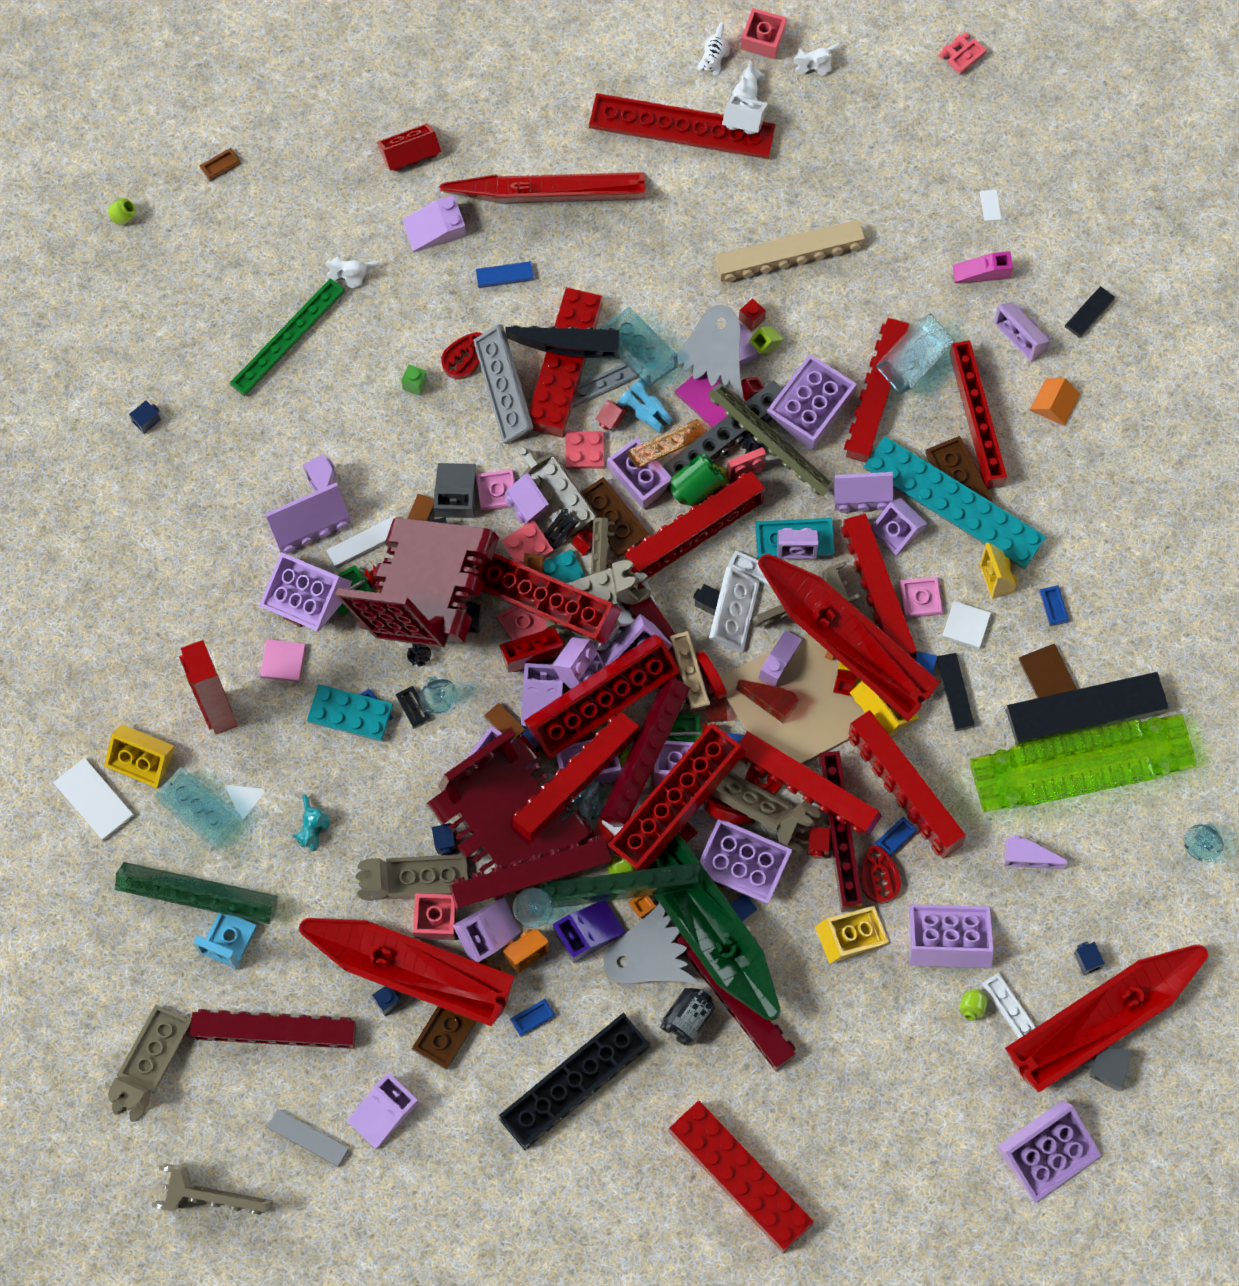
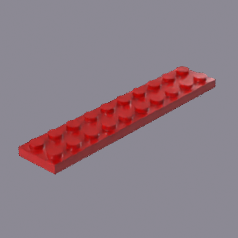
(677, 126)

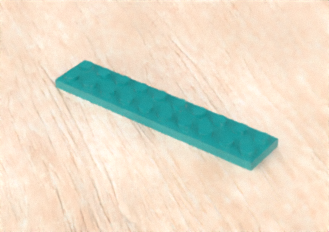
(956, 502)

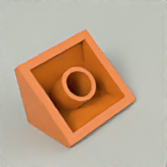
(1055, 400)

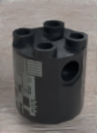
(689, 1015)

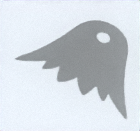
(714, 348)
(648, 952)

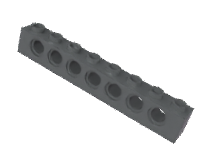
(724, 428)

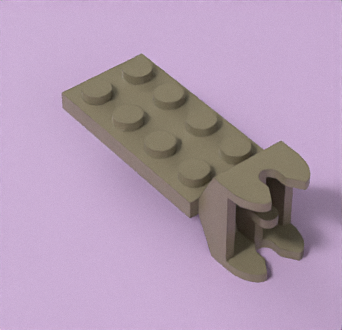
(830, 575)
(613, 585)
(768, 810)
(409, 875)
(148, 1061)
(181, 1188)

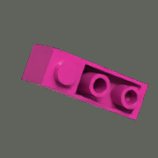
(983, 268)

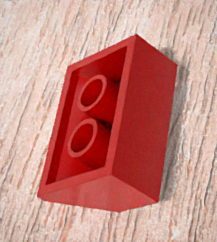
(409, 147)
(531, 649)

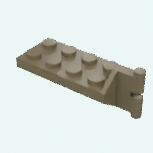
(558, 489)

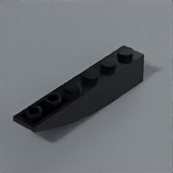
(568, 341)

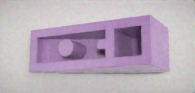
(779, 658)
(1026, 853)

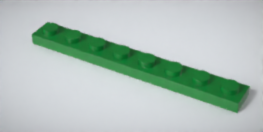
(287, 337)

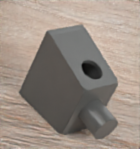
(1110, 1067)

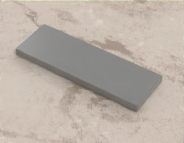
(503, 384)

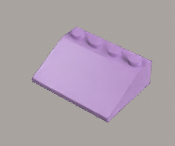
(812, 401)
(308, 519)
(303, 592)
(745, 861)
(950, 936)
(1049, 1150)

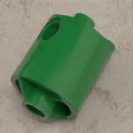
(696, 481)

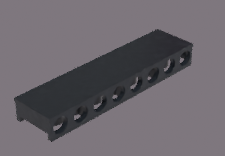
(1087, 708)
(573, 1081)

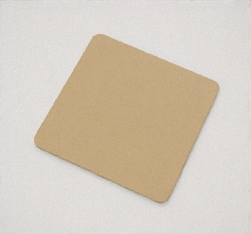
(820, 716)

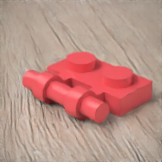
(966, 56)

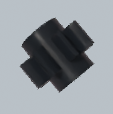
(751, 444)
(419, 654)

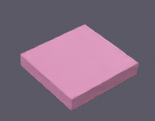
(492, 488)
(921, 597)
(282, 660)

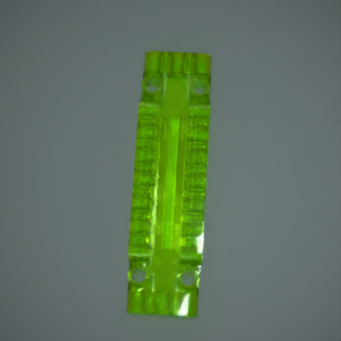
(1082, 762)

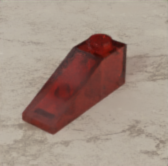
(770, 698)

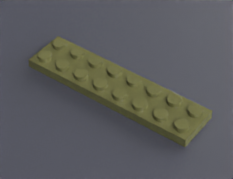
(776, 444)

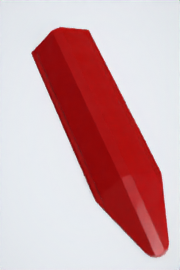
(550, 187)
(849, 636)
(412, 967)
(1104, 1016)

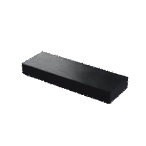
(1089, 312)

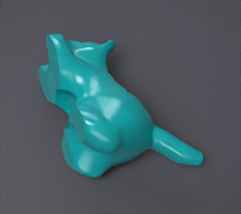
(313, 822)

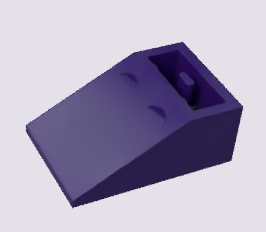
(587, 930)

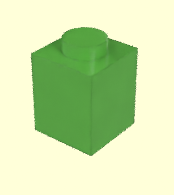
(414, 379)

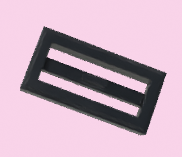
(569, 519)
(420, 721)

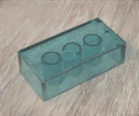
(642, 348)
(915, 353)
(198, 808)

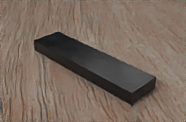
(955, 691)

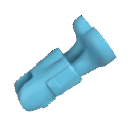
(647, 412)

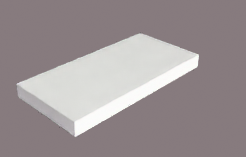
(734, 609)
(93, 799)

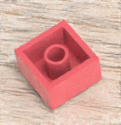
(763, 33)
(434, 916)

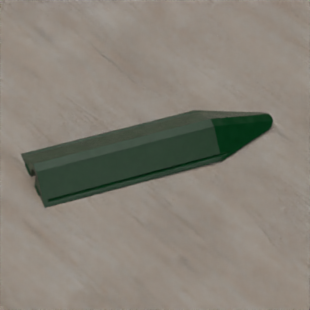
(718, 936)

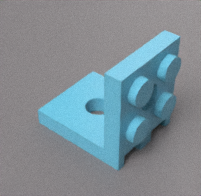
(222, 950)

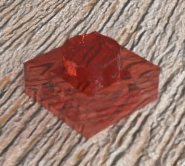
(716, 711)

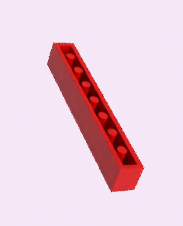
(874, 396)
(978, 414)
(877, 581)
(576, 776)
(809, 784)

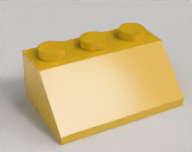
(884, 713)
(138, 755)

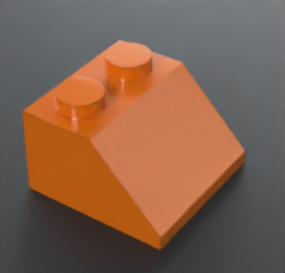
(526, 950)

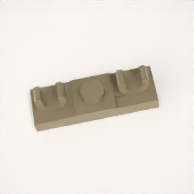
(600, 544)

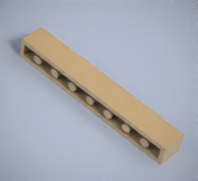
(789, 251)

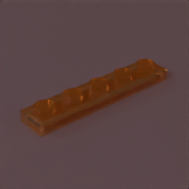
(666, 443)

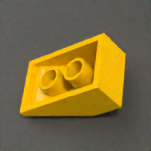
(997, 571)
(851, 934)

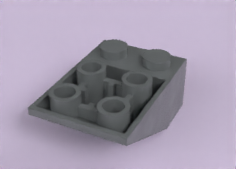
(454, 490)

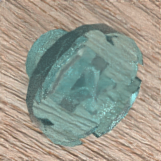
(438, 695)
(591, 800)
(1203, 842)
(533, 907)

